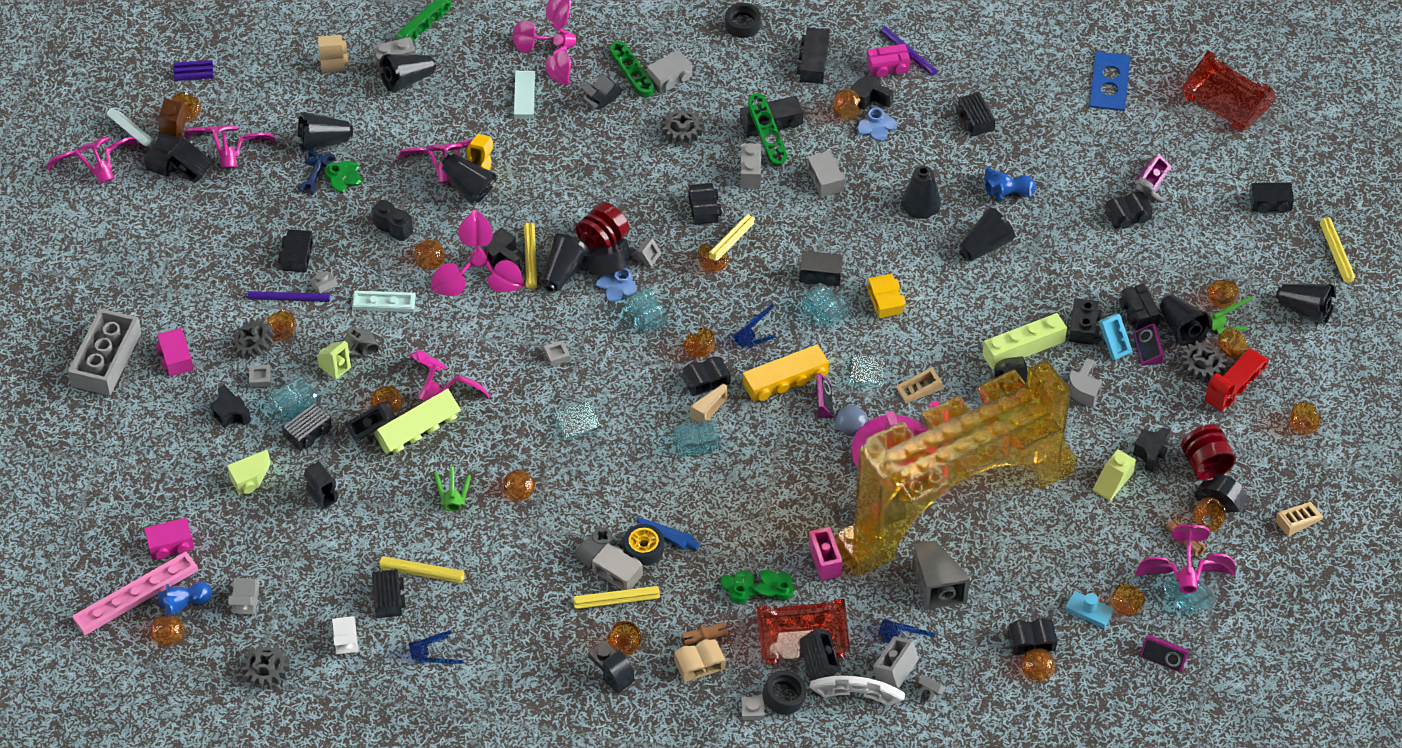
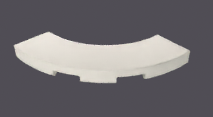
(844, 685)

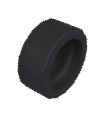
(742, 31)
(789, 679)

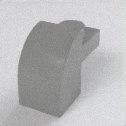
(1084, 387)
(244, 595)

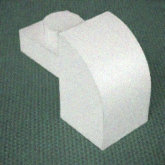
(345, 635)

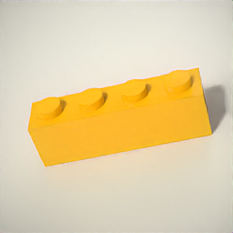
(785, 373)

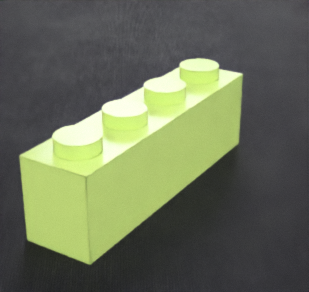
(1025, 340)
(416, 422)

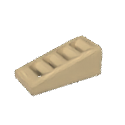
(916, 380)
(709, 404)
(1290, 528)

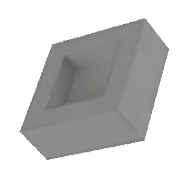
(323, 281)
(557, 353)
(260, 376)
(752, 708)

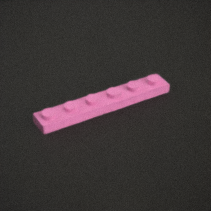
(134, 593)

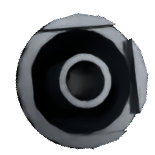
(405, 70)
(321, 131)
(468, 177)
(921, 194)
(986, 235)
(563, 261)
(1308, 300)
(1185, 320)

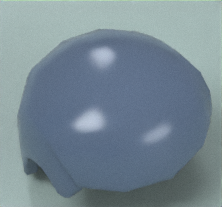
(850, 419)

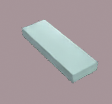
(524, 94)
(131, 128)
(384, 301)

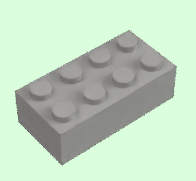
(104, 352)

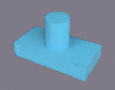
(1115, 336)
(1089, 608)

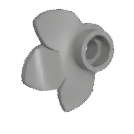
(1146, 186)

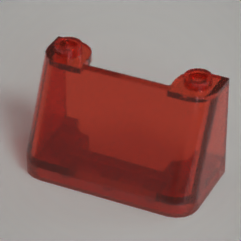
(1227, 92)
(783, 626)

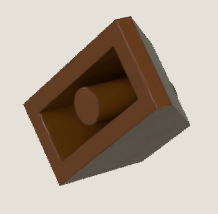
(172, 117)

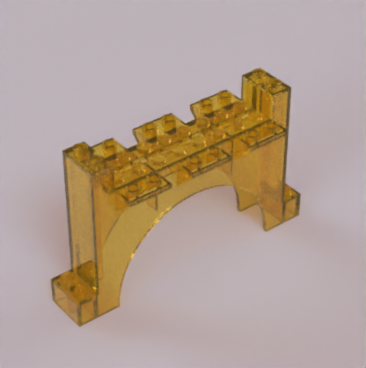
(908, 472)

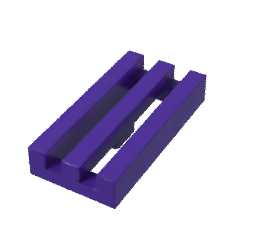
(193, 70)

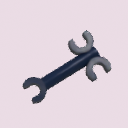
(317, 161)

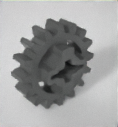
(682, 125)
(252, 338)
(1203, 361)
(265, 665)

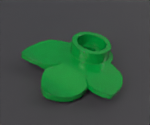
(345, 175)
(775, 585)
(739, 587)

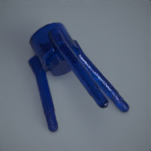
(745, 336)
(890, 629)
(420, 648)

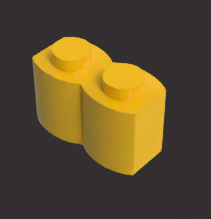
(479, 151)
(886, 295)

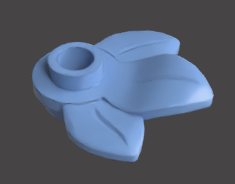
(878, 126)
(617, 287)

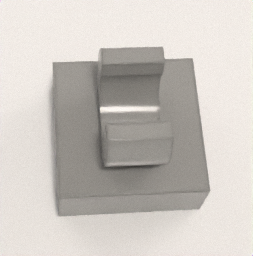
(648, 252)
(932, 686)

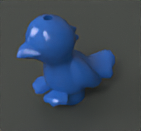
(1002, 184)
(177, 598)

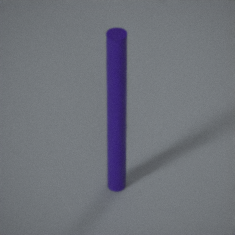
(912, 54)
(290, 296)

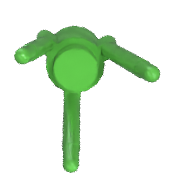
(1219, 318)
(452, 499)

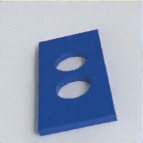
(1098, 98)

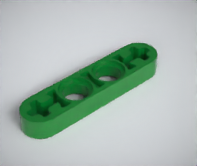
(424, 19)
(634, 68)
(767, 129)

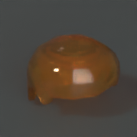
(192, 102)
(846, 104)
(429, 254)
(705, 261)
(1225, 290)
(282, 322)
(703, 339)
(1232, 342)
(387, 394)
(1304, 413)
(518, 485)
(1211, 509)
(1127, 600)
(167, 629)
(625, 632)
(1038, 665)

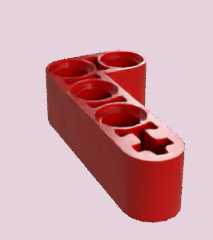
(1223, 389)

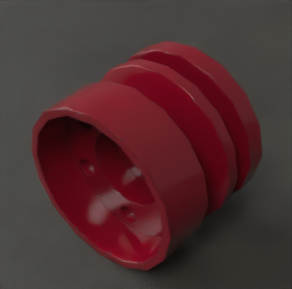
(602, 226)
(1208, 451)

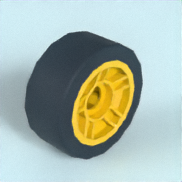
(645, 535)

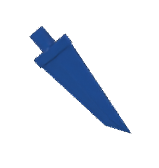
(674, 536)

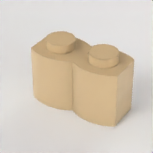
(332, 53)
(699, 660)

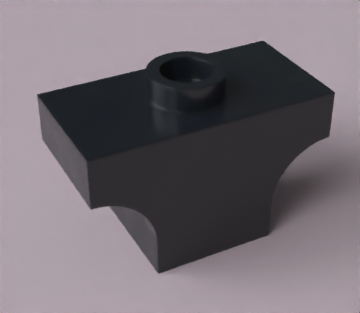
(229, 408)
(1151, 446)

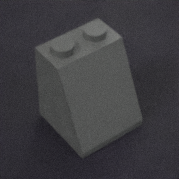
(938, 576)

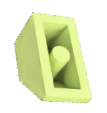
(335, 359)
(249, 472)
(1114, 475)

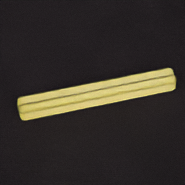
(731, 237)
(1337, 250)
(530, 255)
(422, 569)
(616, 597)

